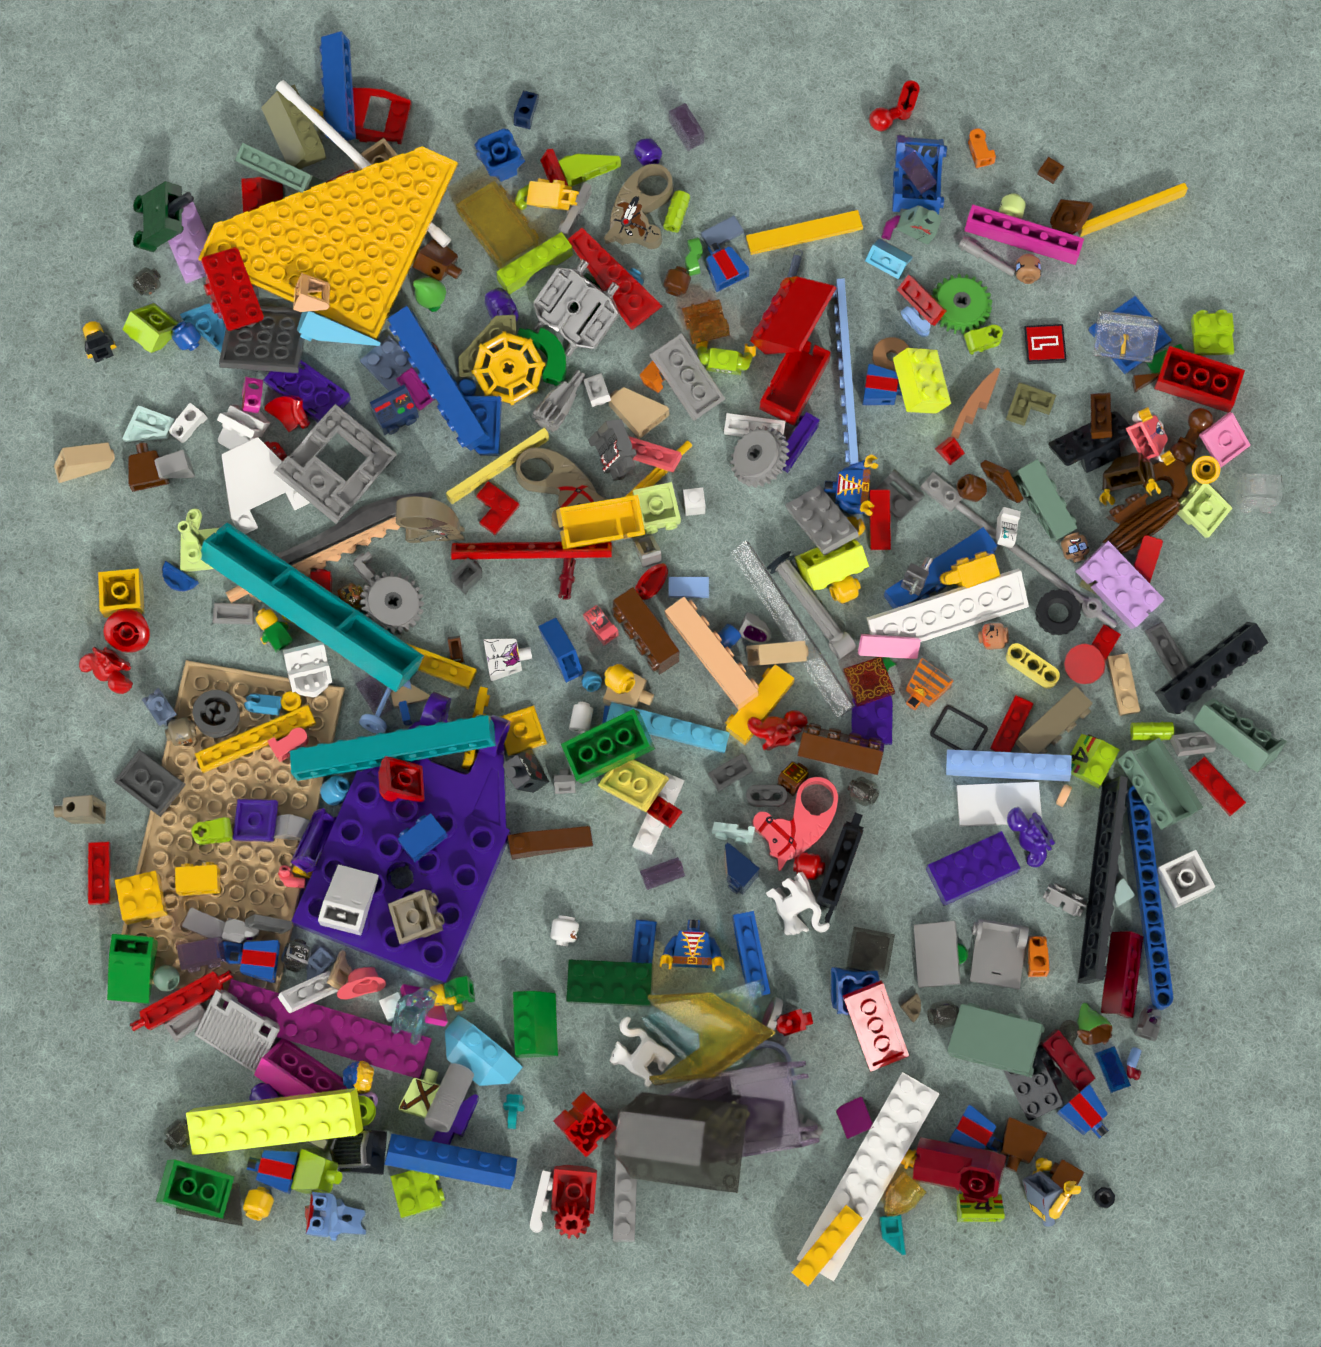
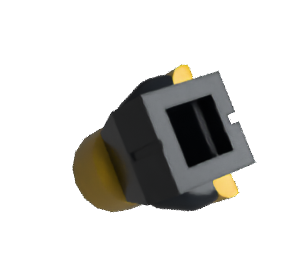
(97, 343)

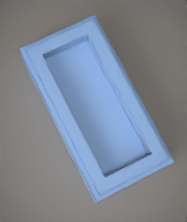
(689, 587)

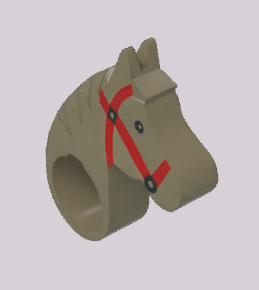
(565, 481)

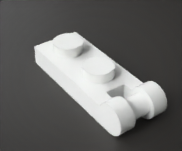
(541, 1203)

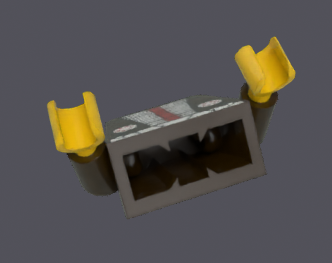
(1128, 472)

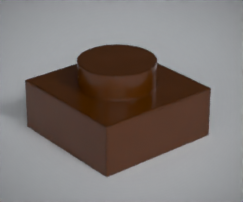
(1050, 170)

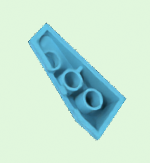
(323, 329)

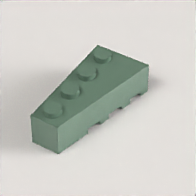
(1045, 500)
(1239, 735)

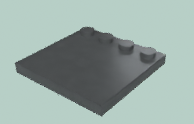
(267, 344)

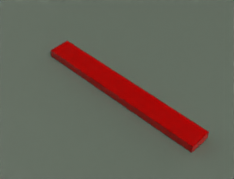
(527, 550)

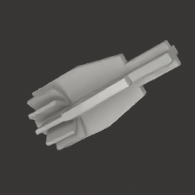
(557, 403)

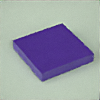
(255, 820)

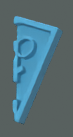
(207, 324)

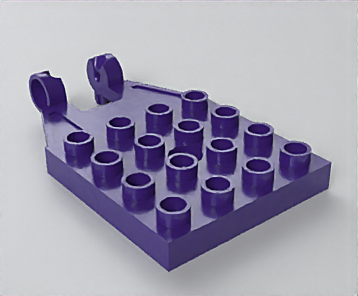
(456, 870)

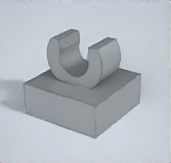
(564, 783)

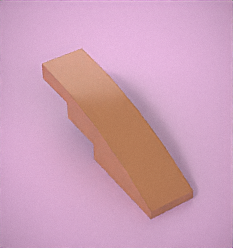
(979, 398)

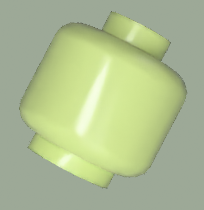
(1012, 205)

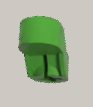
(691, 260)

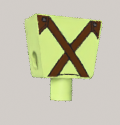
(420, 1094)

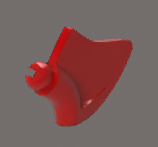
(289, 412)

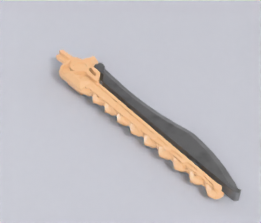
(355, 523)

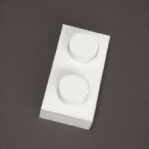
(597, 390)

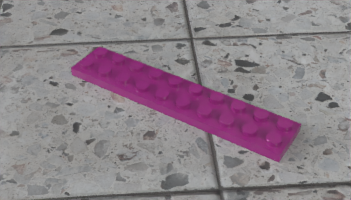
(337, 1032)

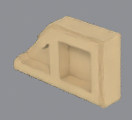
(411, 695)
(340, 971)

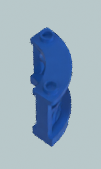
(903, 198)

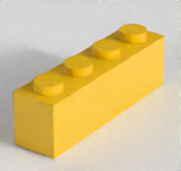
(770, 692)
(826, 1245)

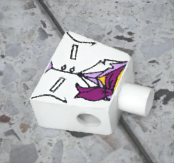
(504, 657)

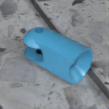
(263, 704)

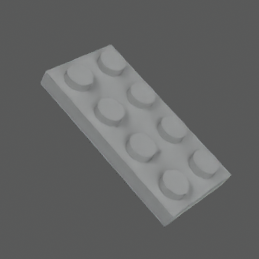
(687, 377)
(822, 520)

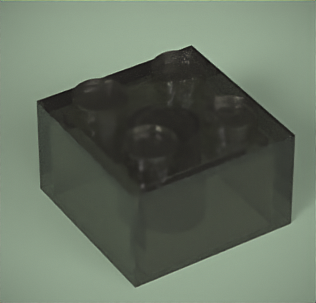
(870, 951)

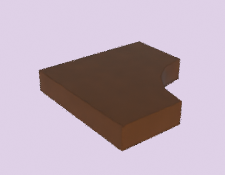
(1003, 479)

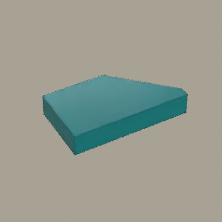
(893, 1232)

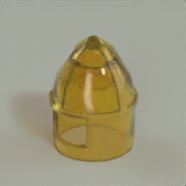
(902, 1195)

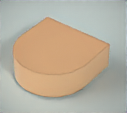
(1063, 795)

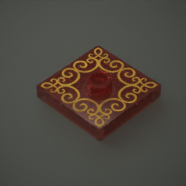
(868, 681)

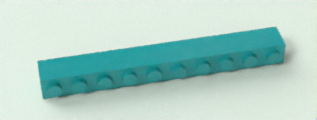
(402, 744)

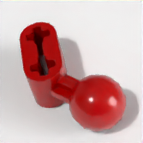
(882, 118)

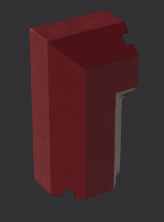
(960, 1168)

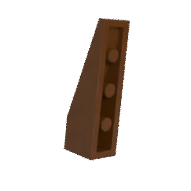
(549, 841)

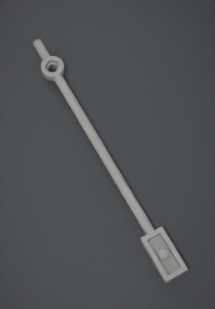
(950, 499)

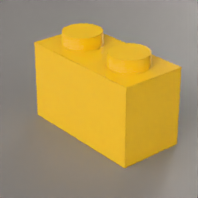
(197, 879)

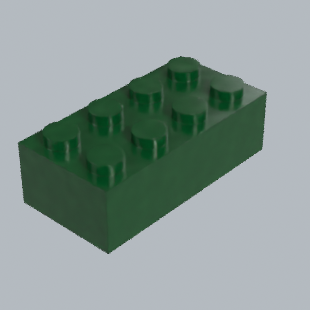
(609, 983)

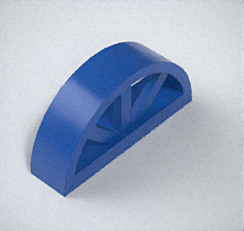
(750, 949)

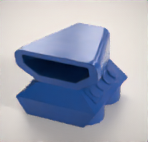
(499, 154)
(846, 981)

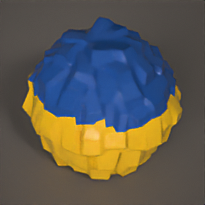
(358, 1076)

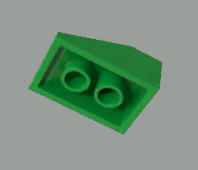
(194, 1188)

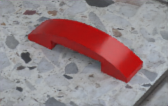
(664, 812)

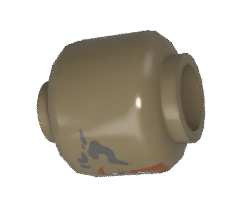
(180, 731)

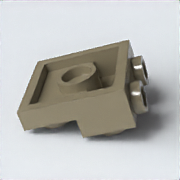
(416, 916)

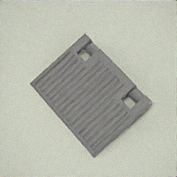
(236, 1030)

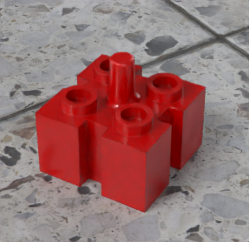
(584, 1124)

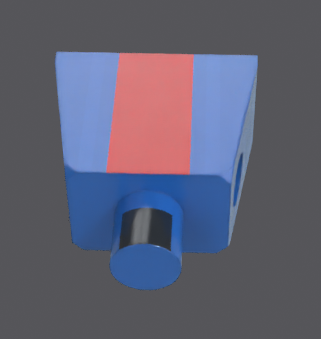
(725, 267)
(881, 386)
(258, 959)
(1085, 1113)
(975, 1131)
(275, 1169)

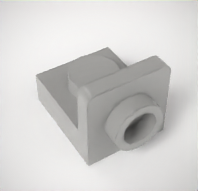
(364, 571)

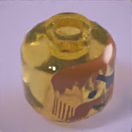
(351, 594)

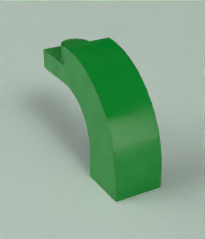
(550, 345)

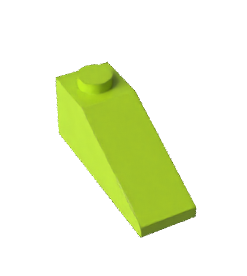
(584, 167)

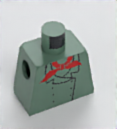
(919, 223)

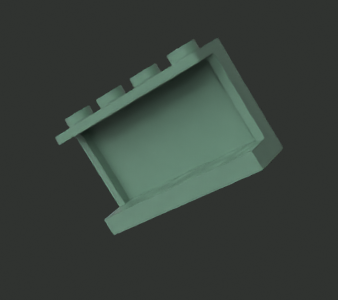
(276, 169)
(1160, 784)
(995, 1039)

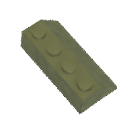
(293, 132)

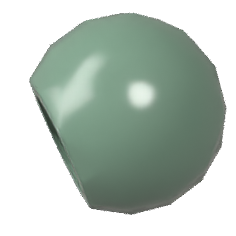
(166, 978)

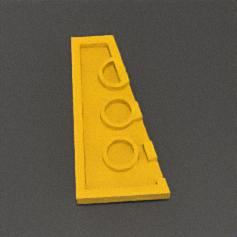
(481, 701)

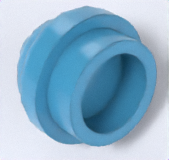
(591, 681)

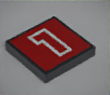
(1045, 344)

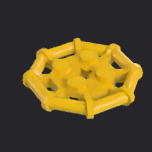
(509, 356)

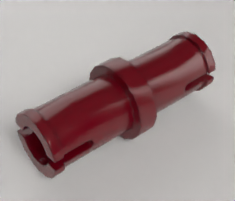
(566, 578)

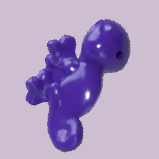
(1032, 835)

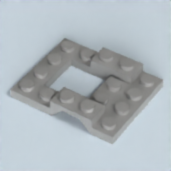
(319, 482)

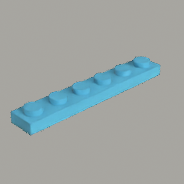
(677, 729)

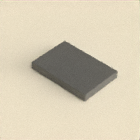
(149, 783)

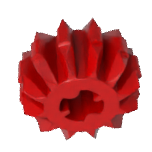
(566, 1219)

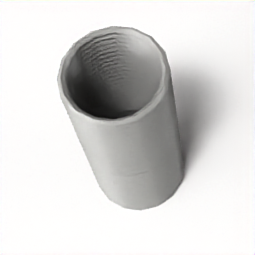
(452, 1092)

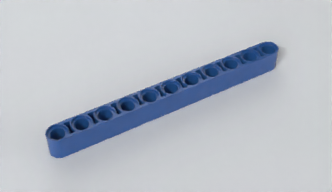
(1147, 906)

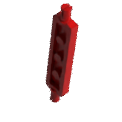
(181, 1000)

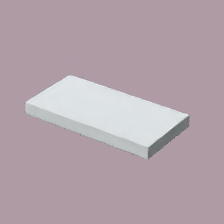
(991, 802)

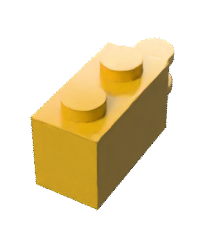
(551, 195)

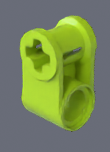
(981, 340)
(215, 831)

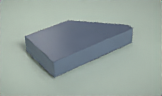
(319, 962)

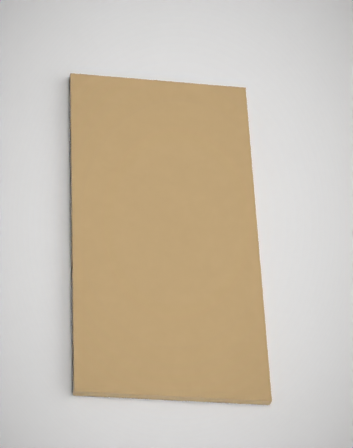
(246, 867)

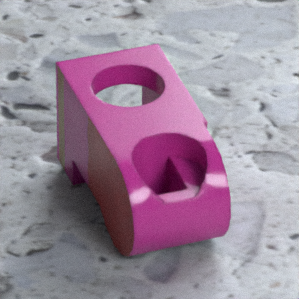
(252, 397)

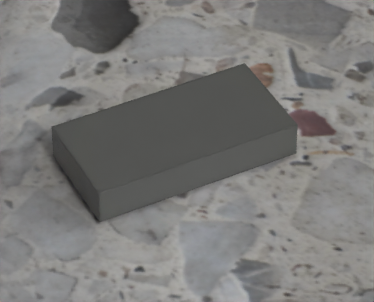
(268, 924)

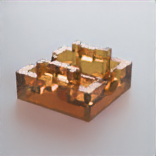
(705, 327)

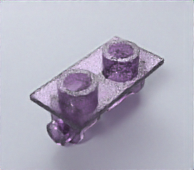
(662, 873)

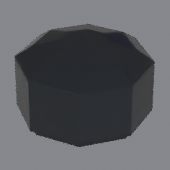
(1104, 1197)

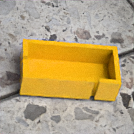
(600, 522)

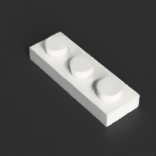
(740, 424)
(306, 992)

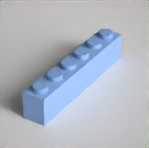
(1008, 765)

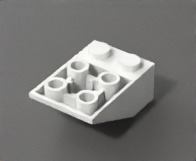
(348, 900)

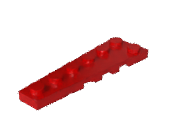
(631, 297)

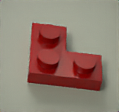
(501, 507)

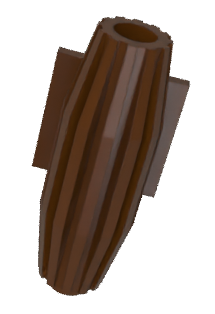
(1139, 520)

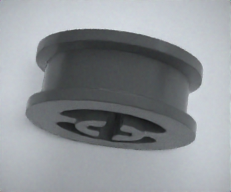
(207, 705)

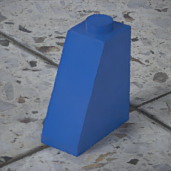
(561, 649)

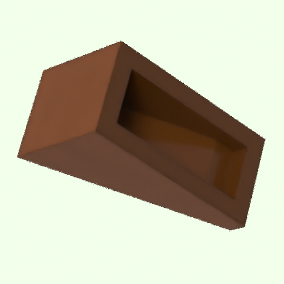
(1141, 381)
(455, 648)

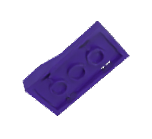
(310, 387)

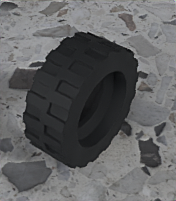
(1064, 598)

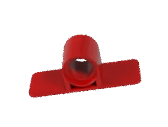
(1148, 556)

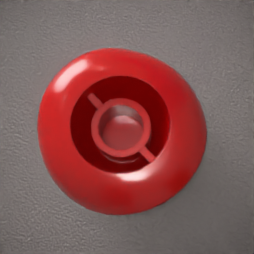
(127, 630)

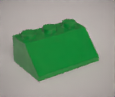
(535, 1024)

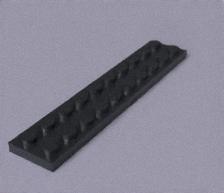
(1102, 881)

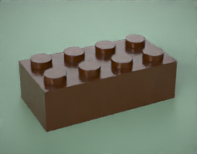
(645, 630)
(841, 749)

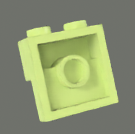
(658, 507)
(1203, 508)

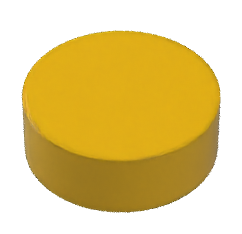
(291, 701)

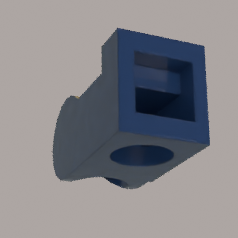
(525, 109)

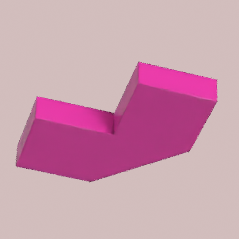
(436, 1014)

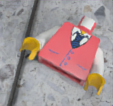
(1149, 437)

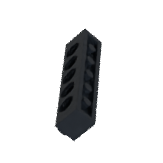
(1170, 693)

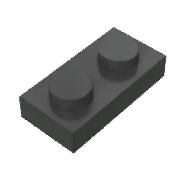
(730, 772)

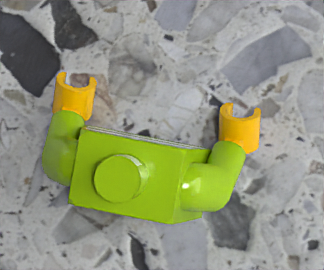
(725, 360)

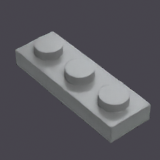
(574, 212)

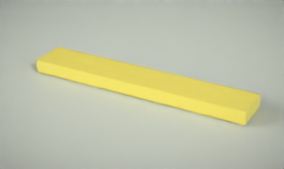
(496, 466)

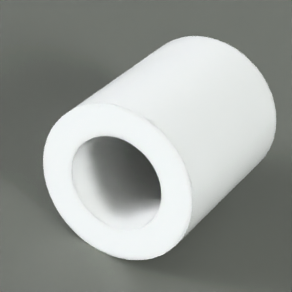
(581, 717)

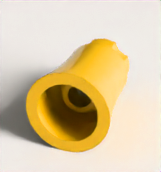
(1203, 476)

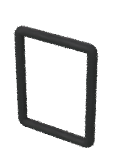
(966, 717)

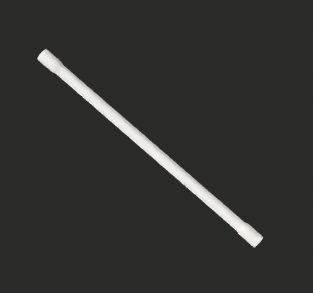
(290, 94)

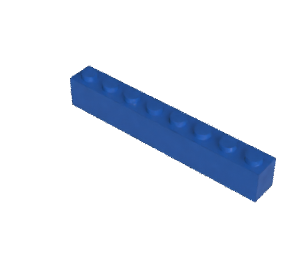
(438, 378)

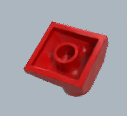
(400, 780)
(574, 1184)

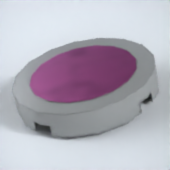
(773, 1009)

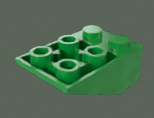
(131, 968)

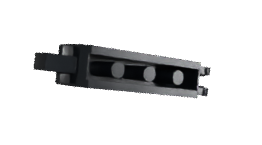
(840, 865)

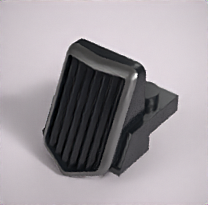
(360, 1153)

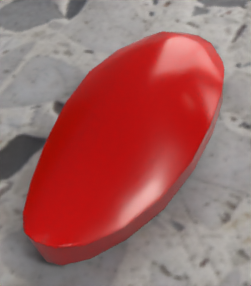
(652, 581)

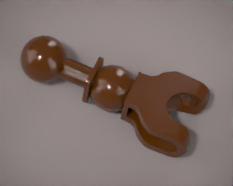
(1183, 452)

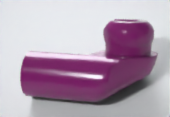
(889, 226)

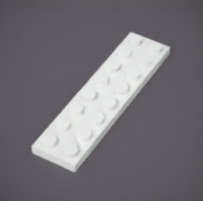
(953, 609)

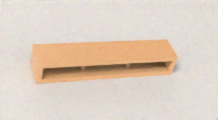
(711, 652)

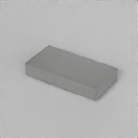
(233, 613)
(203, 924)
(185, 1022)

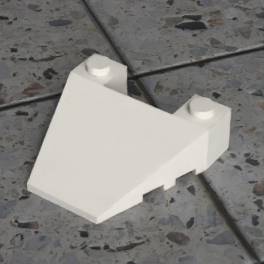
(252, 482)

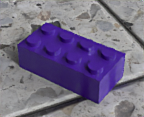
(972, 868)

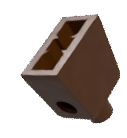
(437, 261)
(142, 469)
(1020, 1143)

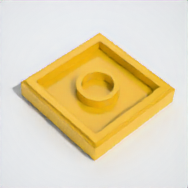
(524, 731)

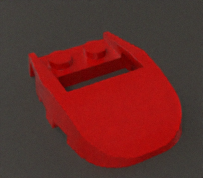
(396, 119)

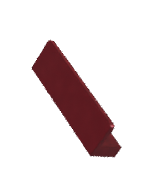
(1122, 973)

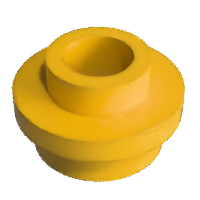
(909, 1158)

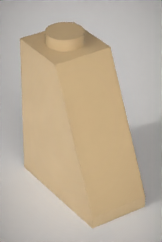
(637, 411)
(83, 460)
(777, 653)

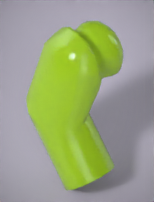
(521, 196)

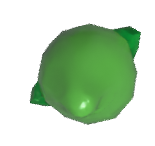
(429, 293)

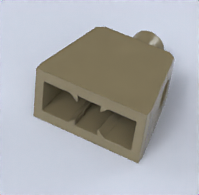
(82, 810)

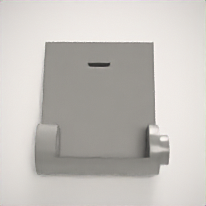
(998, 950)

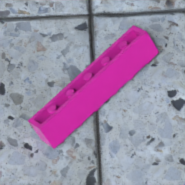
(1024, 234)

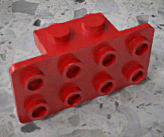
(231, 289)

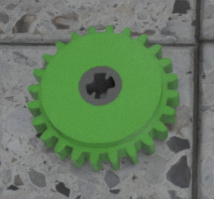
(966, 291)

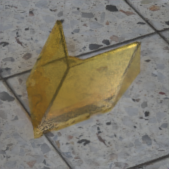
(723, 1034)

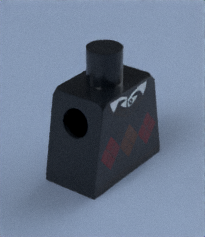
(525, 772)

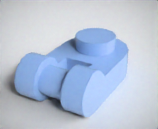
(912, 317)

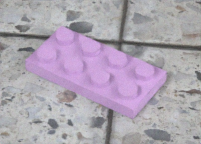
(189, 244)

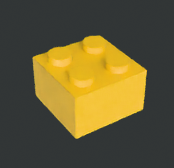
(120, 591)
(141, 897)

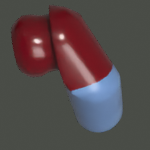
(1132, 1062)

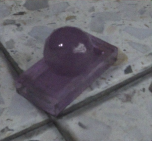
(917, 172)

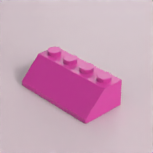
(296, 1072)

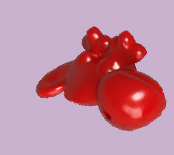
(106, 667)
(778, 730)

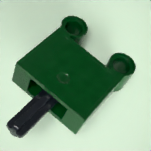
(161, 215)

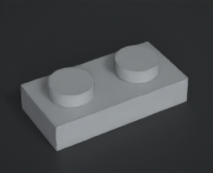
(1192, 743)

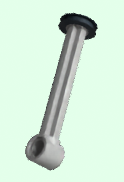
(839, 642)

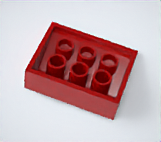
(792, 315)

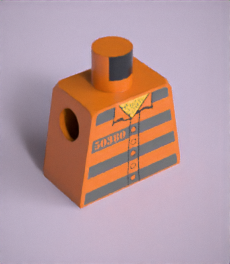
(926, 685)

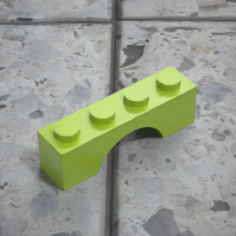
(548, 253)

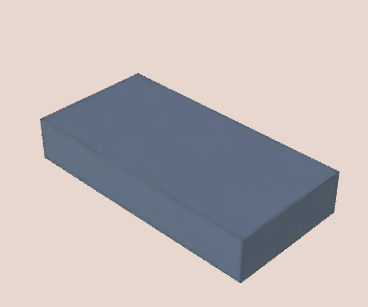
(722, 232)

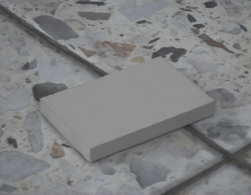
(937, 954)

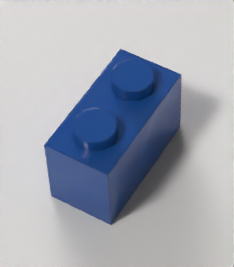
(422, 837)

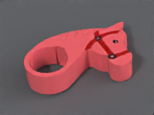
(793, 837)

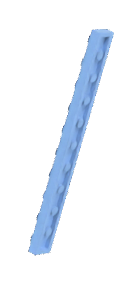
(845, 381)

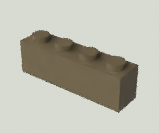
(1055, 723)

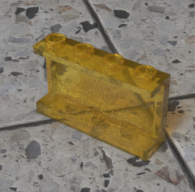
(497, 223)

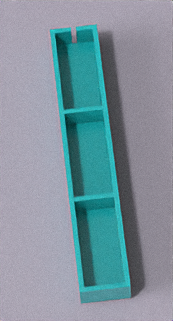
(311, 607)

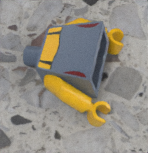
(1045, 1196)

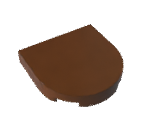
(1070, 215)

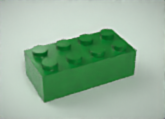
(608, 746)

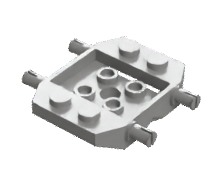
(568, 287)

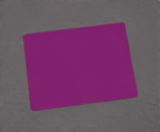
(854, 1117)

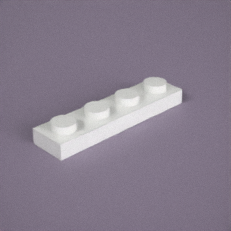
(652, 828)

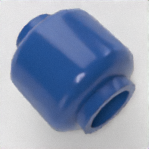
(186, 336)

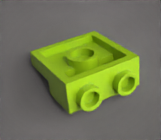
(1212, 333)
(416, 1192)

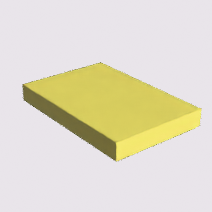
(634, 784)

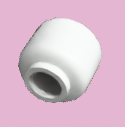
(564, 930)

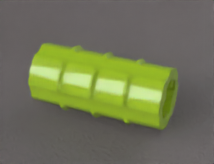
(676, 211)
(1151, 730)

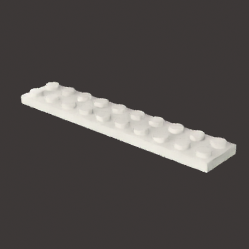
(875, 1163)

